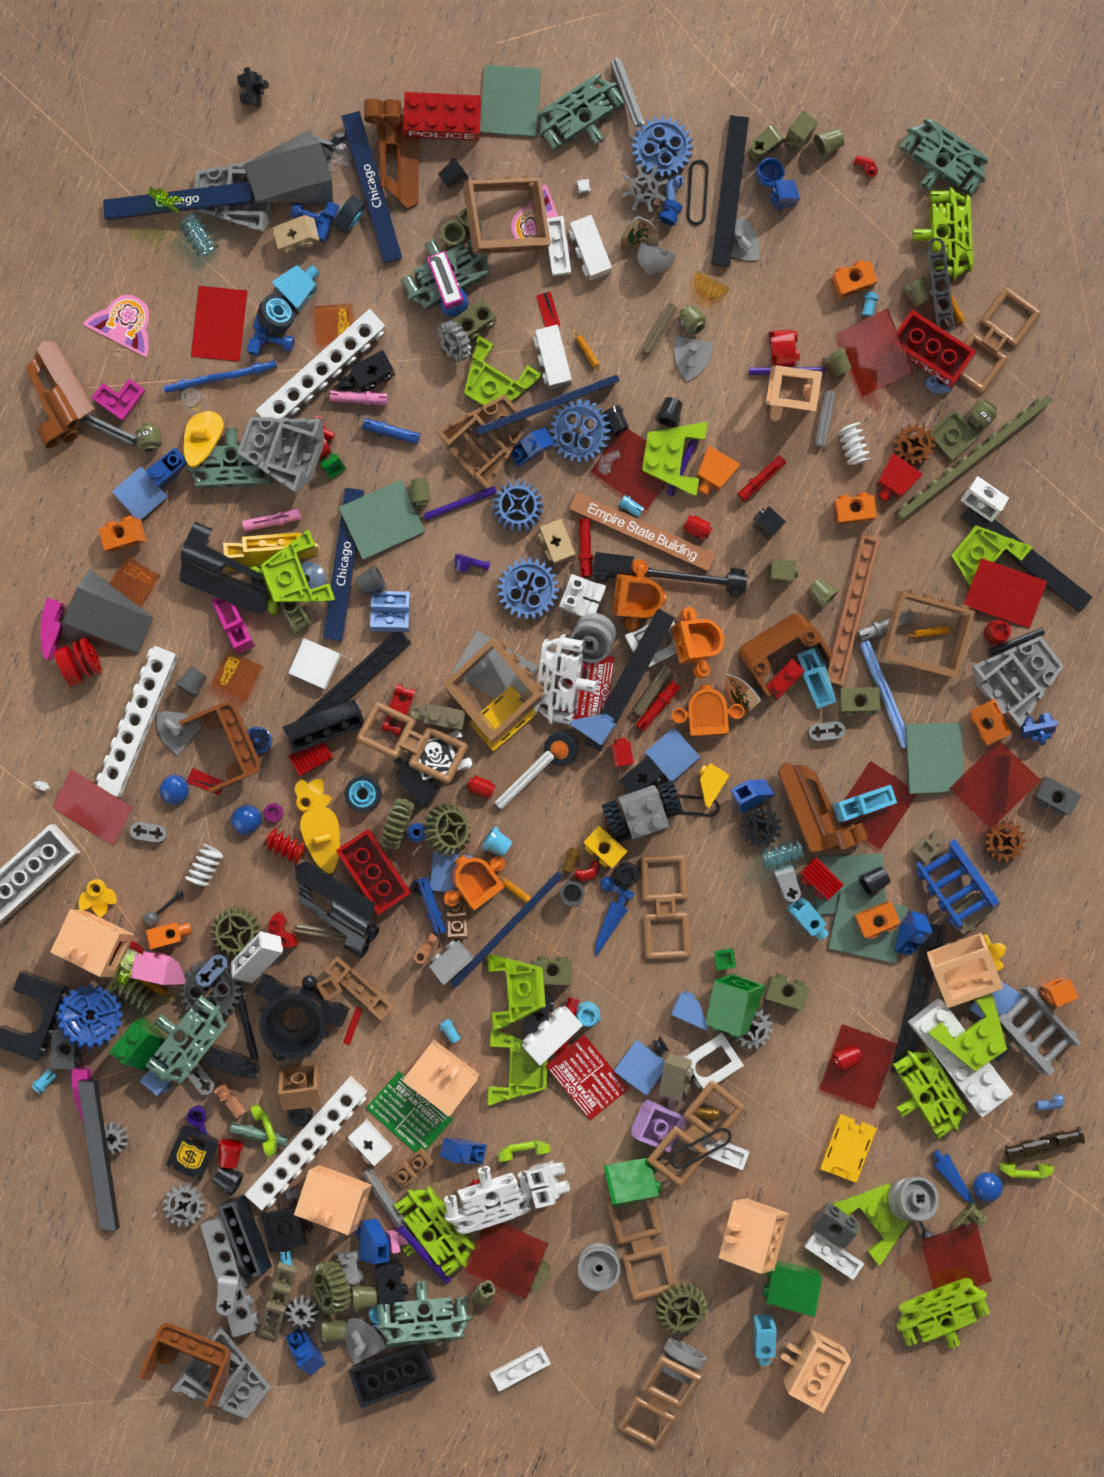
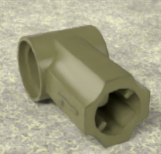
(484, 1293)

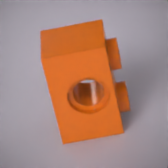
(846, 287)
(845, 515)
(132, 535)
(992, 711)
(889, 920)
(1058, 992)

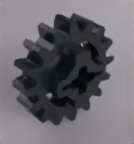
(767, 821)

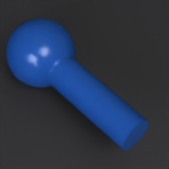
(608, 884)

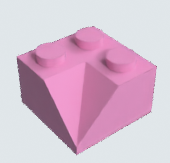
(157, 968)

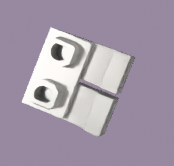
(577, 590)
(546, 1184)

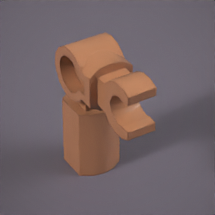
(425, 950)
(225, 1093)

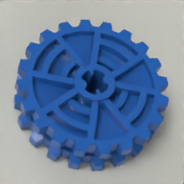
(94, 1002)

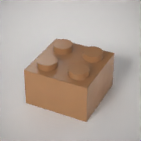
(300, 1086)

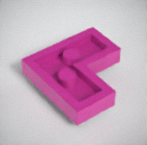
(119, 403)

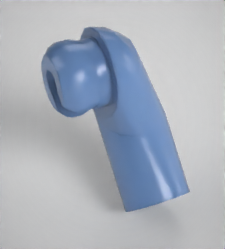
(672, 186)
(936, 387)
(1056, 1103)

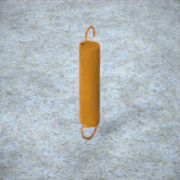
(956, 310)
(587, 351)
(931, 631)
(516, 891)
(155, 987)

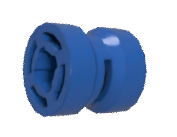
(670, 212)

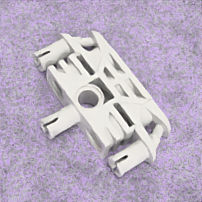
(557, 690)
(485, 1210)

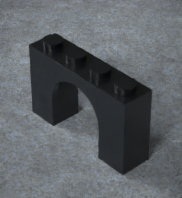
(50, 996)

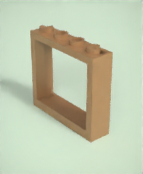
(509, 183)
(960, 642)
(471, 709)

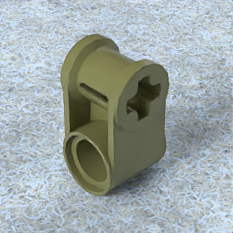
(767, 142)
(296, 616)
(966, 1217)

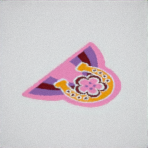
(524, 223)
(124, 323)

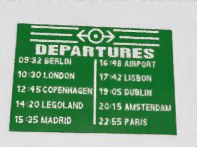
(408, 1114)

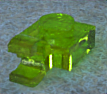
(162, 197)
(126, 965)

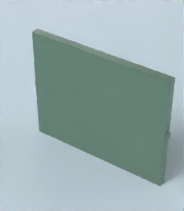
(510, 100)
(381, 519)
(933, 756)
(847, 870)
(848, 938)

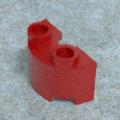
(783, 348)
(276, 927)

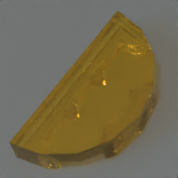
(709, 287)

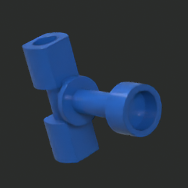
(322, 220)
(262, 336)

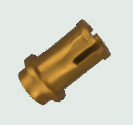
(571, 859)
(707, 1113)

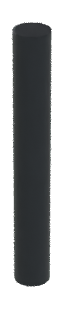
(1017, 641)

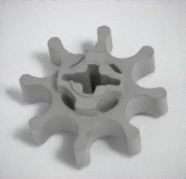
(640, 196)

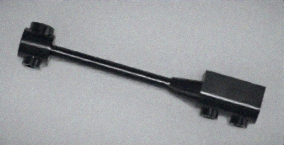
(610, 565)

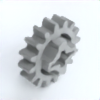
(454, 341)
(760, 1026)
(181, 1198)

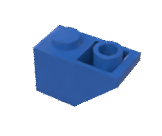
(784, 194)
(531, 446)
(167, 468)
(751, 794)
(912, 933)
(462, 1151)
(373, 1242)
(305, 1351)

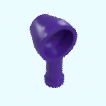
(463, 563)
(197, 1119)

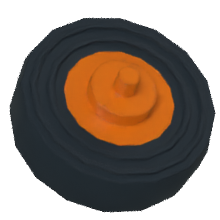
(563, 748)

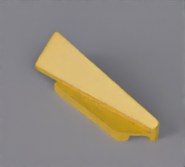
(260, 548)

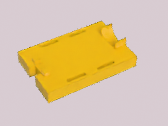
(501, 712)
(848, 1148)

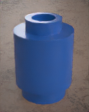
(412, 837)

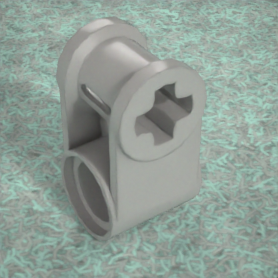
(787, 879)
(227, 1291)

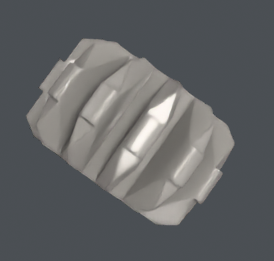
(120, 1136)
(308, 1309)

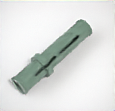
(252, 1133)

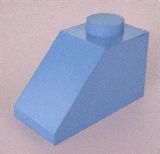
(596, 727)
(689, 1010)
(151, 1081)

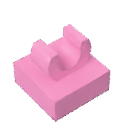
(395, 1241)

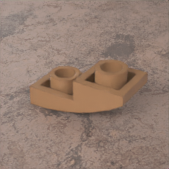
(457, 921)
(412, 1168)

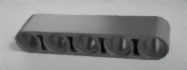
(941, 275)

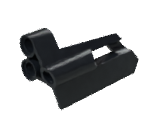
(203, 570)
(349, 909)

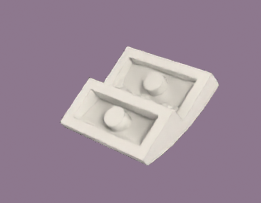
(314, 663)

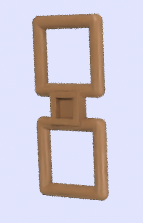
(996, 337)
(412, 742)
(665, 907)
(694, 1131)
(642, 1249)
(659, 1402)

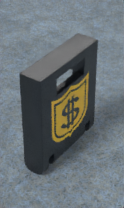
(190, 1157)

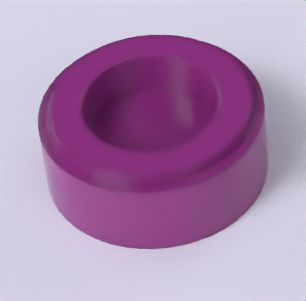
(273, 812)

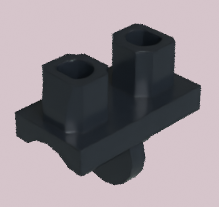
(254, 85)

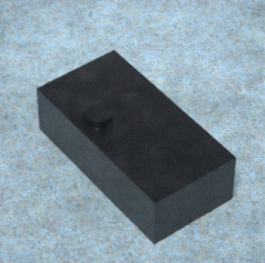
(392, 1374)

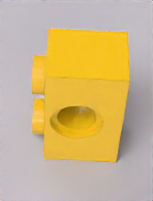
(615, 852)

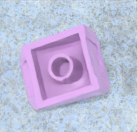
(655, 1123)

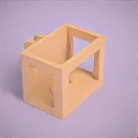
(810, 390)
(91, 943)
(964, 970)
(441, 1077)
(333, 1199)
(753, 1235)
(815, 1370)

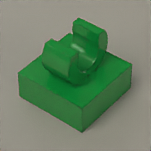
(333, 466)
(724, 959)

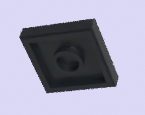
(284, 1229)

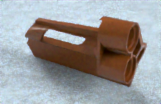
(391, 141)
(65, 402)
(818, 826)

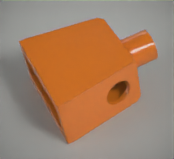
(715, 470)
(157, 936)

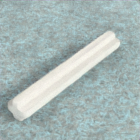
(527, 777)

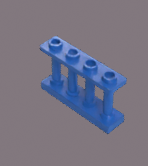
(965, 868)

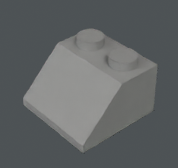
(451, 961)

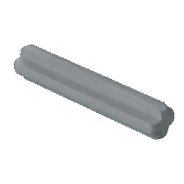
(825, 417)

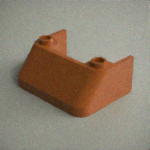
(755, 651)
(228, 717)
(174, 1339)

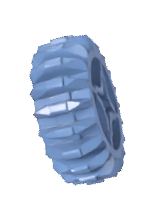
(524, 500)

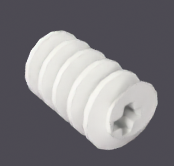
(853, 444)
(204, 866)

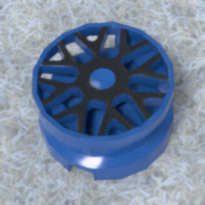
(260, 738)

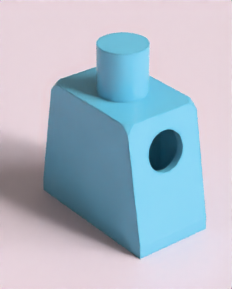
(297, 285)
(808, 918)
(764, 1338)

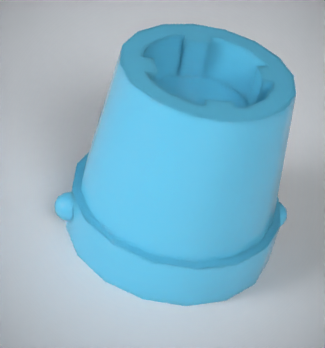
(496, 842)
(588, 1014)

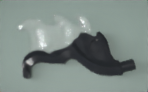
(338, 152)

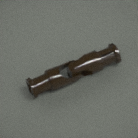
(1031, 1148)

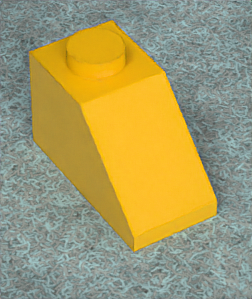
(711, 782)

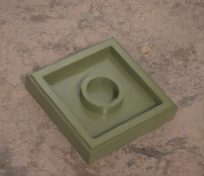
(953, 435)

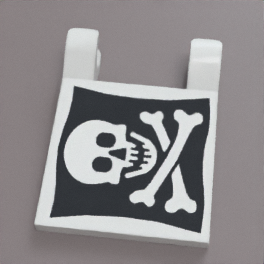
(440, 755)

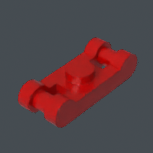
(400, 706)

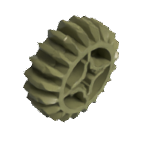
(438, 823)
(397, 824)
(233, 923)
(331, 1288)
(679, 1302)

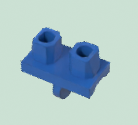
(1039, 731)

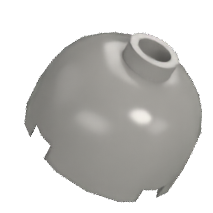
(654, 259)

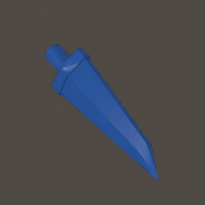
(613, 917)
(948, 1170)

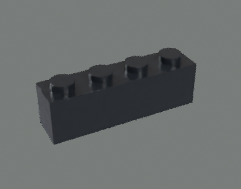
(323, 726)
(245, 1236)

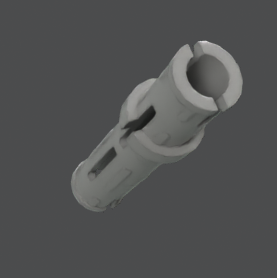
(881, 627)

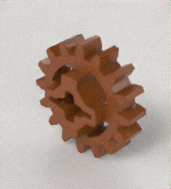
(918, 437)
(998, 847)

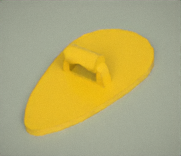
(201, 436)
(321, 836)

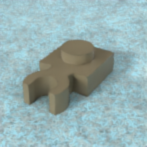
(926, 848)

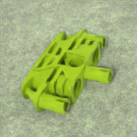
(954, 221)
(941, 1087)
(420, 1223)
(938, 1304)

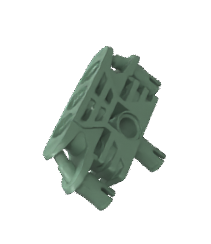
(584, 102)
(951, 150)
(463, 268)
(225, 476)
(195, 1050)
(434, 1331)

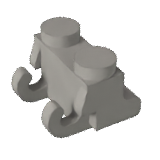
(348, 1261)

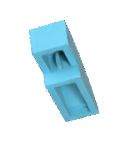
(816, 676)
(864, 803)

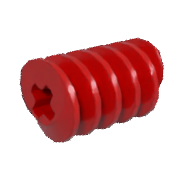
(285, 846)

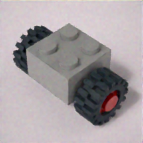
(643, 810)

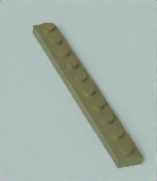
(978, 452)

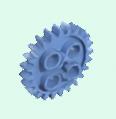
(671, 133)
(564, 425)
(544, 593)

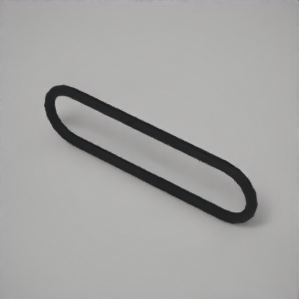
(705, 192)
(695, 813)
(705, 1154)

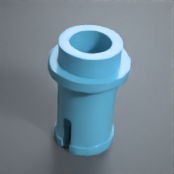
(870, 303)
(631, 506)
(449, 1031)
(40, 1085)
(288, 1260)

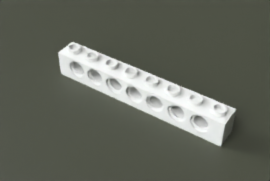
(295, 384)
(146, 715)
(257, 1192)

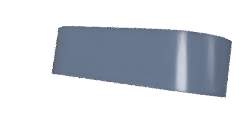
(208, 967)

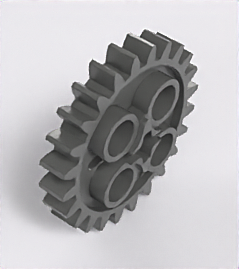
(225, 1000)

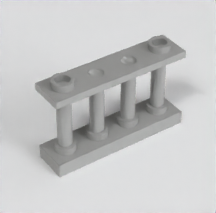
(1030, 1049)

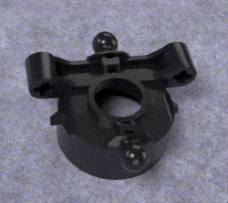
(289, 1043)

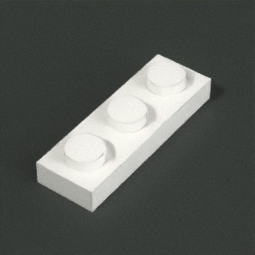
(558, 249)
(728, 1154)
(834, 1255)
(520, 1368)

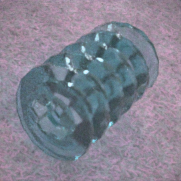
(197, 236)
(783, 854)

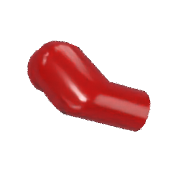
(588, 874)

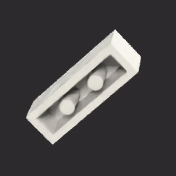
(590, 248)
(552, 357)
(256, 957)
(551, 1034)

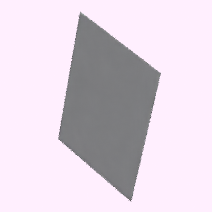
(492, 672)

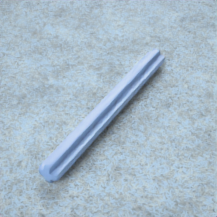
(885, 692)

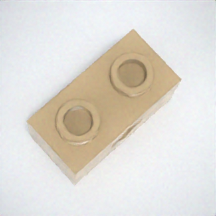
(296, 234)
(556, 530)

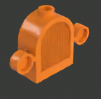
(636, 596)
(696, 641)
(707, 713)
(474, 881)

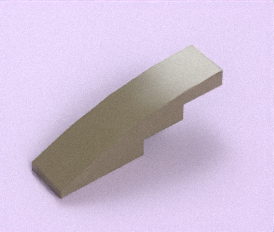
(278, 1301)

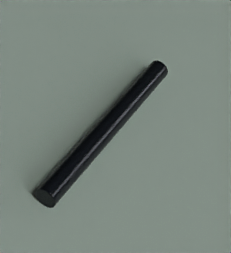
(247, 1025)

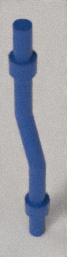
(257, 368)

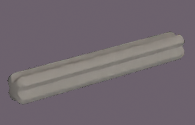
(627, 92)
(384, 1198)

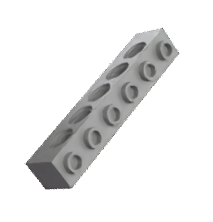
(238, 1324)

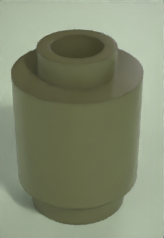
(420, 492)

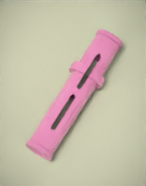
(359, 397)
(272, 520)

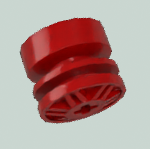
(75, 663)

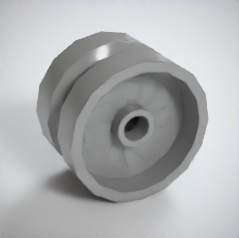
(597, 634)
(913, 1199)
(601, 1277)
(684, 1355)

